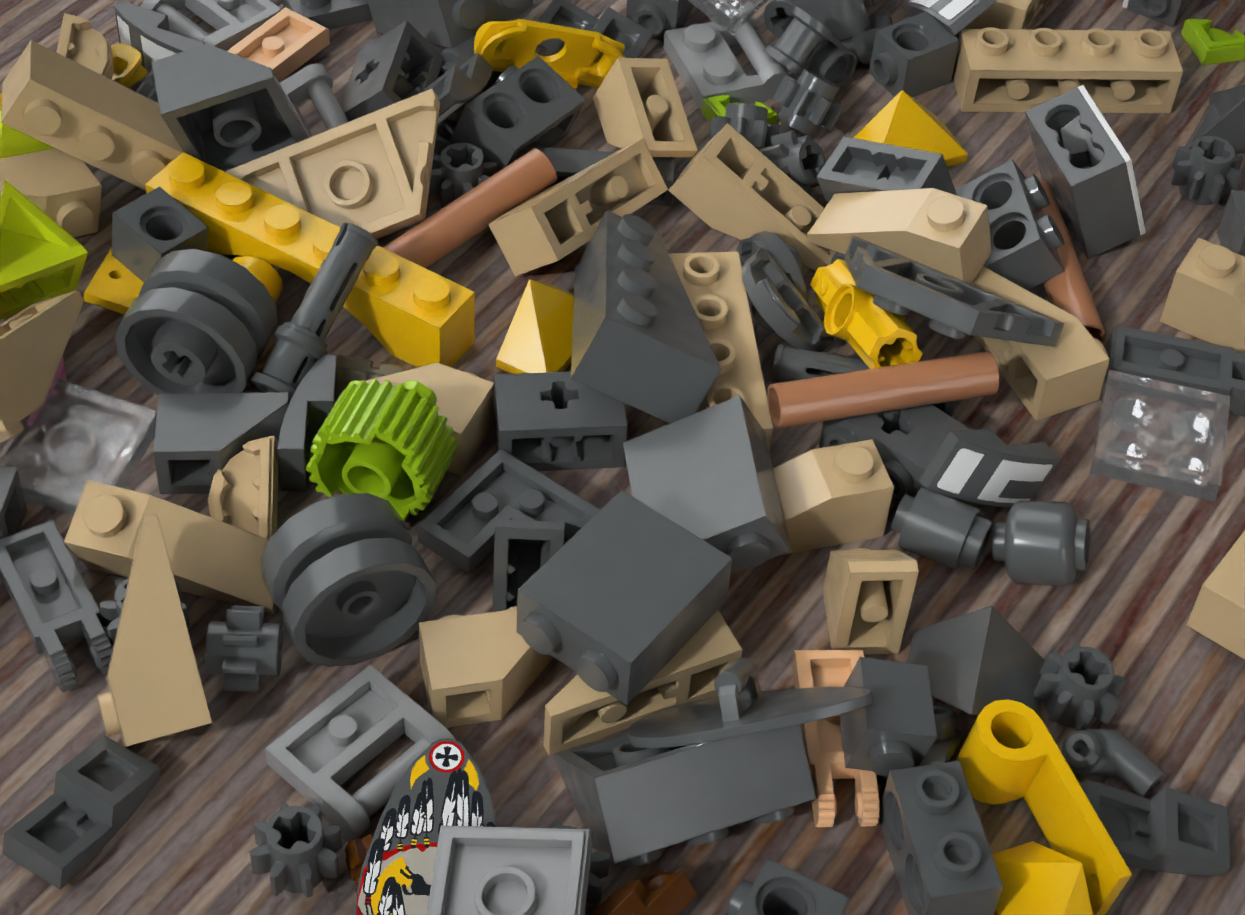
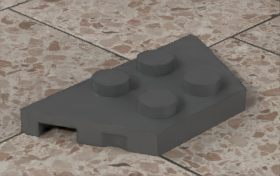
(951, 303)

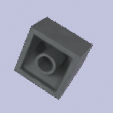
(224, 106)

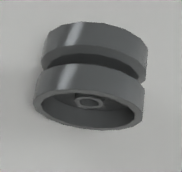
(196, 325)
(347, 579)

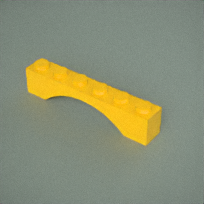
(400, 302)

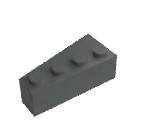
(636, 323)

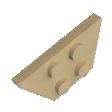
(360, 171)

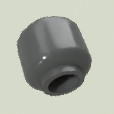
(1042, 543)

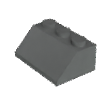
(683, 793)

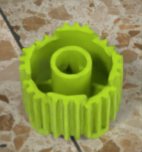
(383, 445)

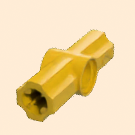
(850, 314)

